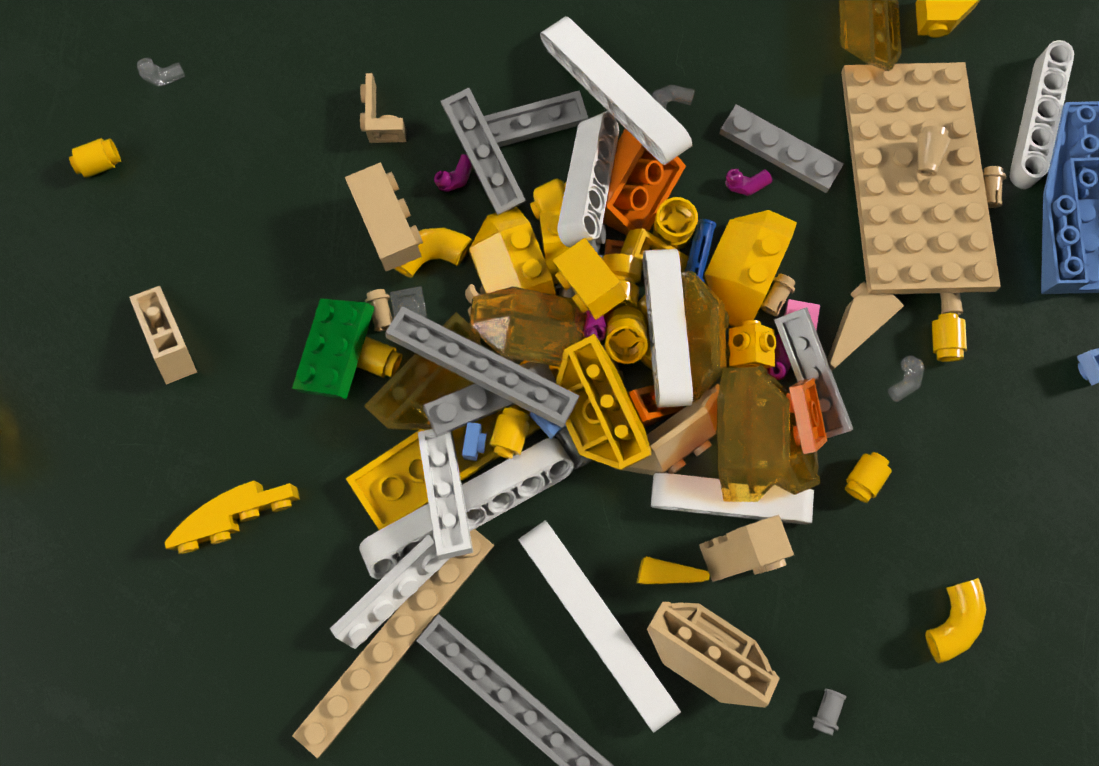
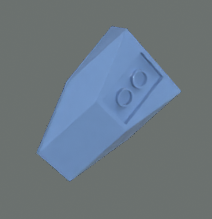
(1072, 204)

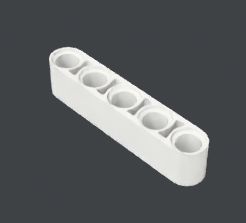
(1048, 103)
(588, 179)
(667, 328)
(705, 497)

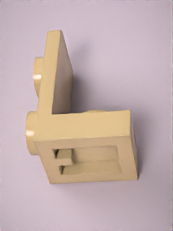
(382, 129)

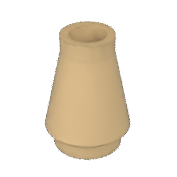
(931, 149)

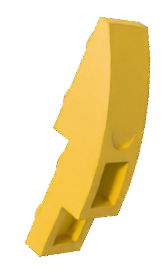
(219, 516)

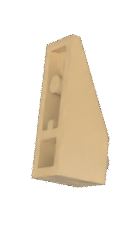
(860, 320)
(162, 335)

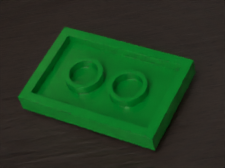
(333, 348)

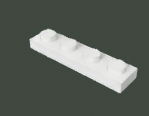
(445, 495)
(388, 594)

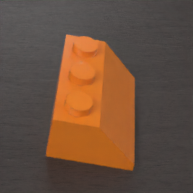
(638, 185)

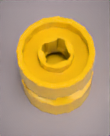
(678, 217)
(628, 271)
(626, 335)

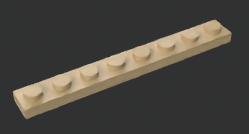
(387, 649)

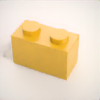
(589, 278)

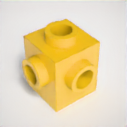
(752, 345)

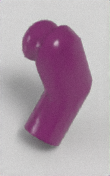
(455, 179)
(744, 185)
(595, 327)
(782, 361)

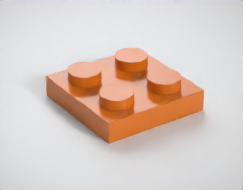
(810, 426)

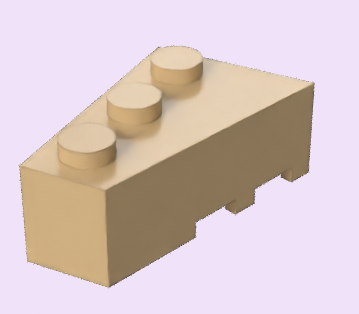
(385, 216)
(751, 547)

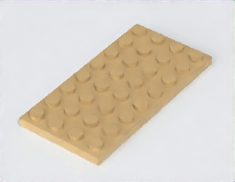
(916, 227)

